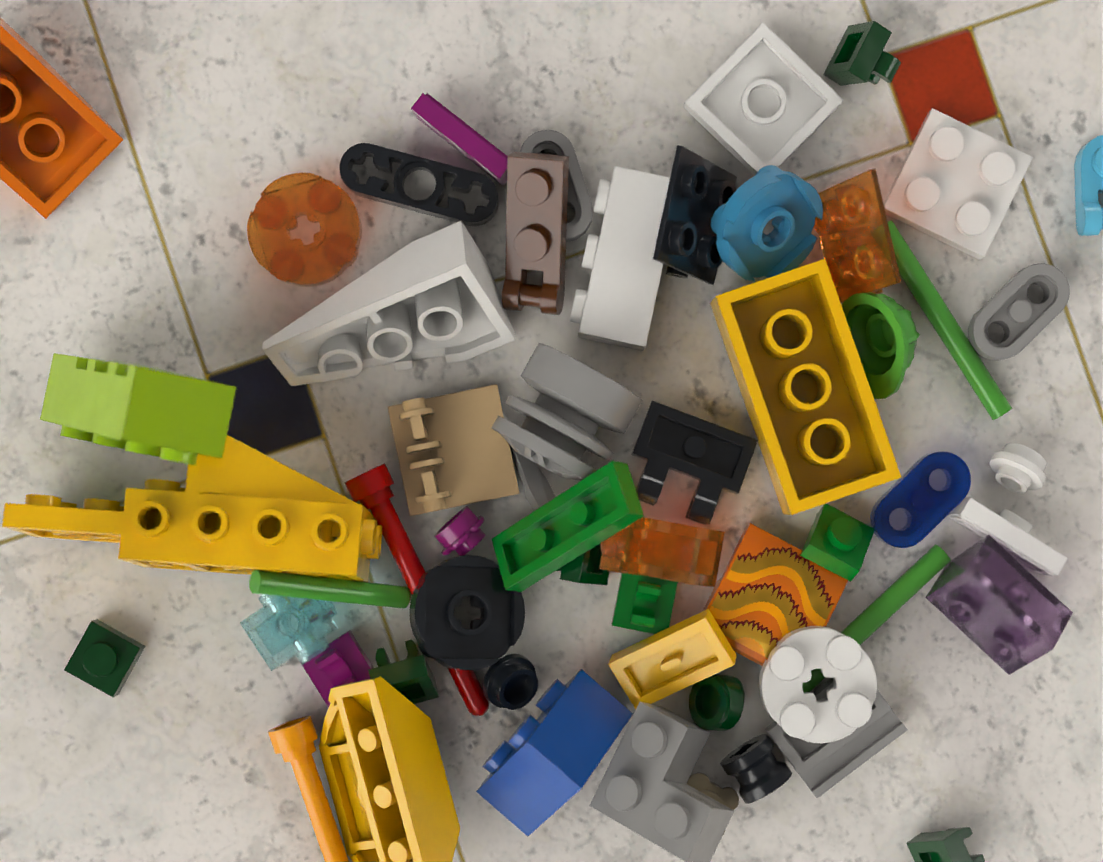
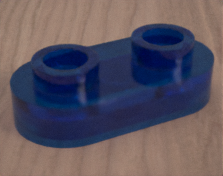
(919, 501)

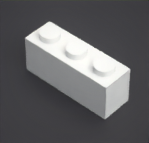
(621, 259)

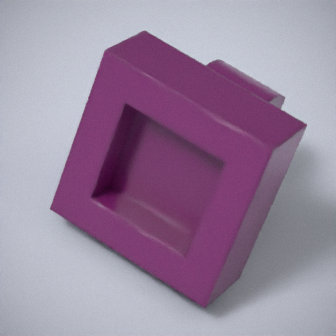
(338, 665)

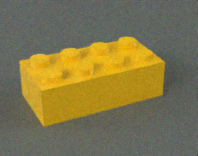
(804, 388)

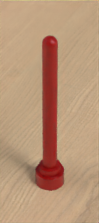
(374, 493)

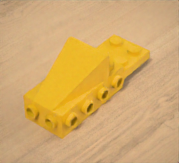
(228, 519)

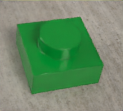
(837, 542)

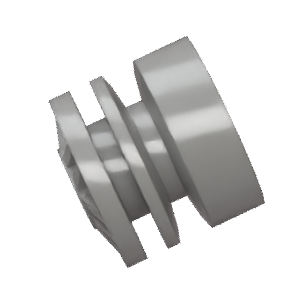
(566, 413)

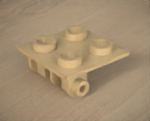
(451, 451)

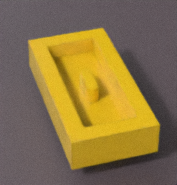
(672, 659)

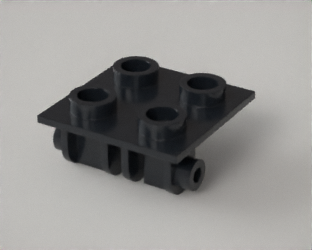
(685, 229)

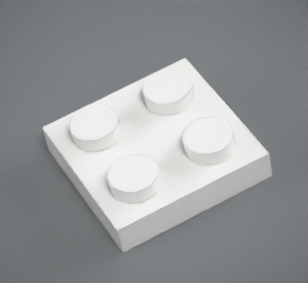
(762, 101)
(956, 184)

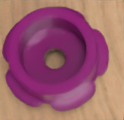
(461, 532)

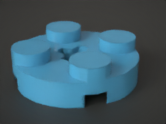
(749, 209)

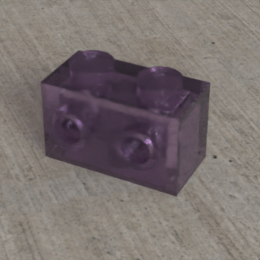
(999, 605)

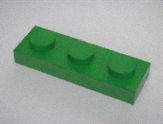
(567, 526)

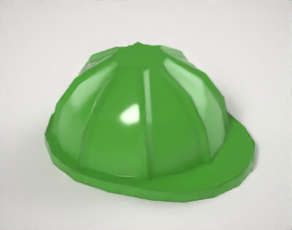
(883, 339)

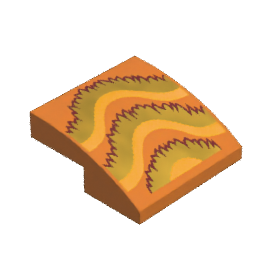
(770, 593)

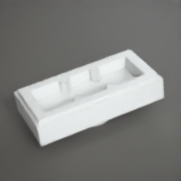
(1011, 533)

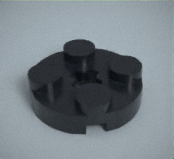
(442, 635)

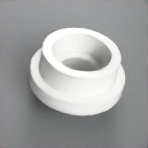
(1019, 468)

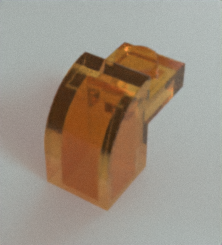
(665, 551)

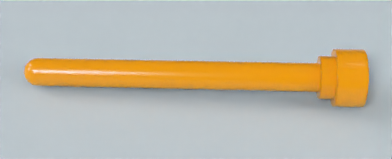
(296, 745)

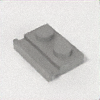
(828, 763)

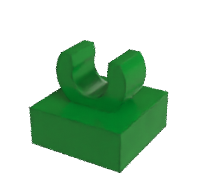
(644, 603)

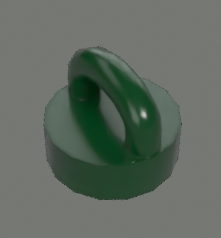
(717, 702)

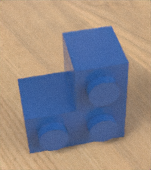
(554, 753)

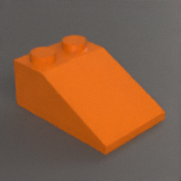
(46, 128)

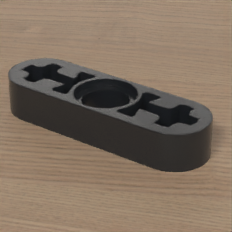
(376, 187)

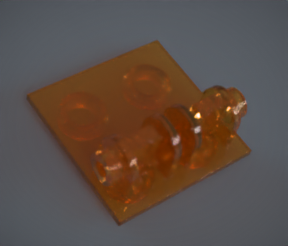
(857, 237)

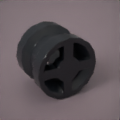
(756, 768)

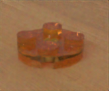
(277, 215)

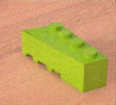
(138, 408)

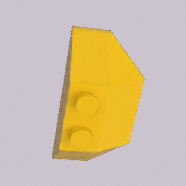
(386, 776)

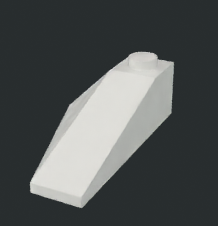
(410, 307)

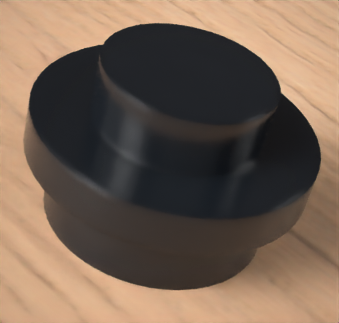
(511, 682)

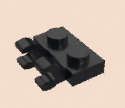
(694, 449)

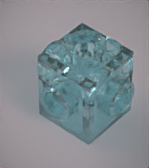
(278, 640)

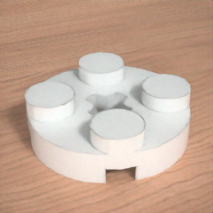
(846, 703)

